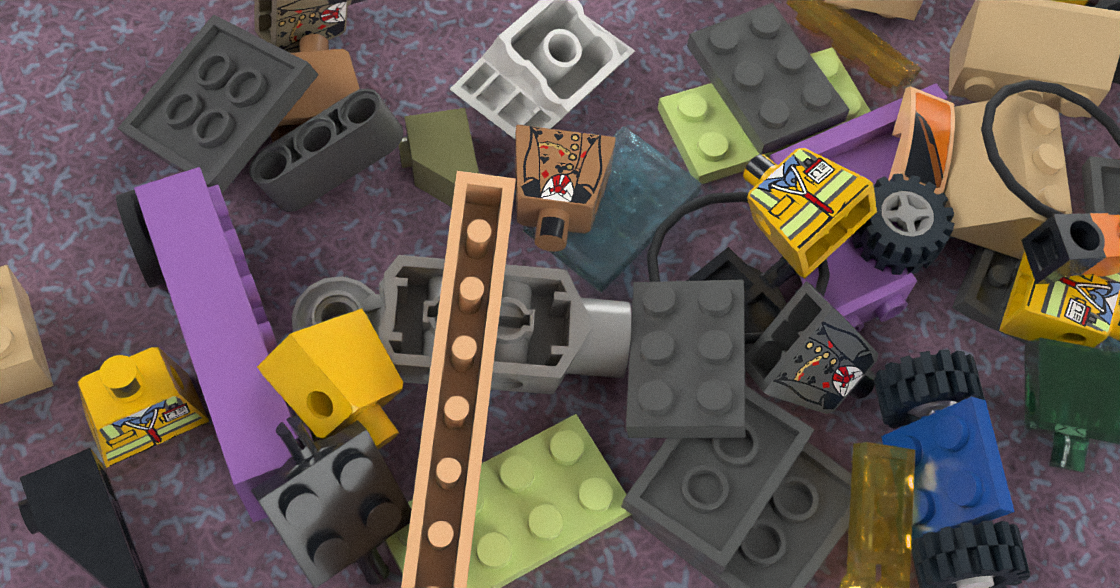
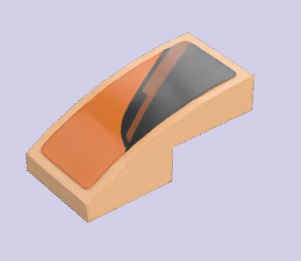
(926, 138)

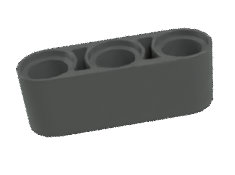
(326, 150)

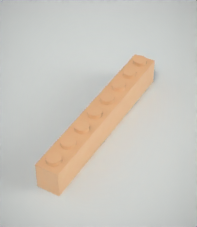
(459, 384)

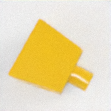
(336, 376)

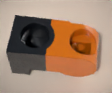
(1074, 246)

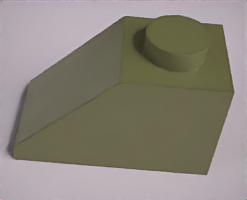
(436, 149)

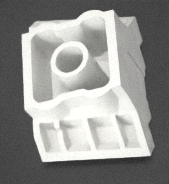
(541, 67)

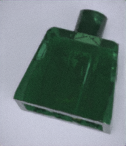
(1073, 396)

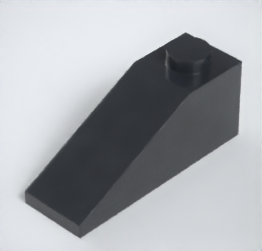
(82, 518)

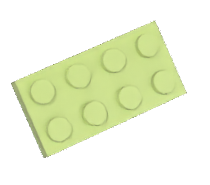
(713, 139)
(536, 505)

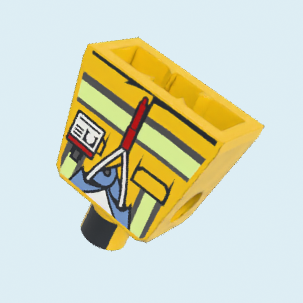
(807, 205)
(1070, 310)
(138, 403)

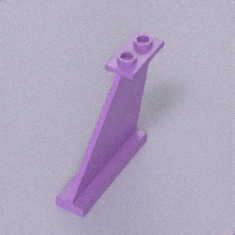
(869, 150)

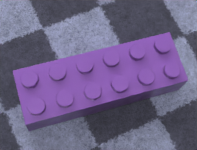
(220, 324)

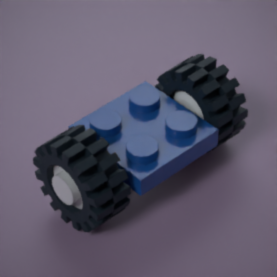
(955, 473)

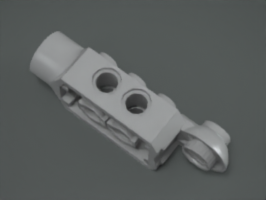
(540, 331)

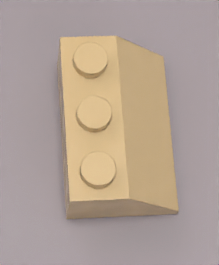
(1038, 42)
(1032, 150)

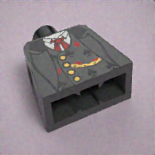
(812, 355)

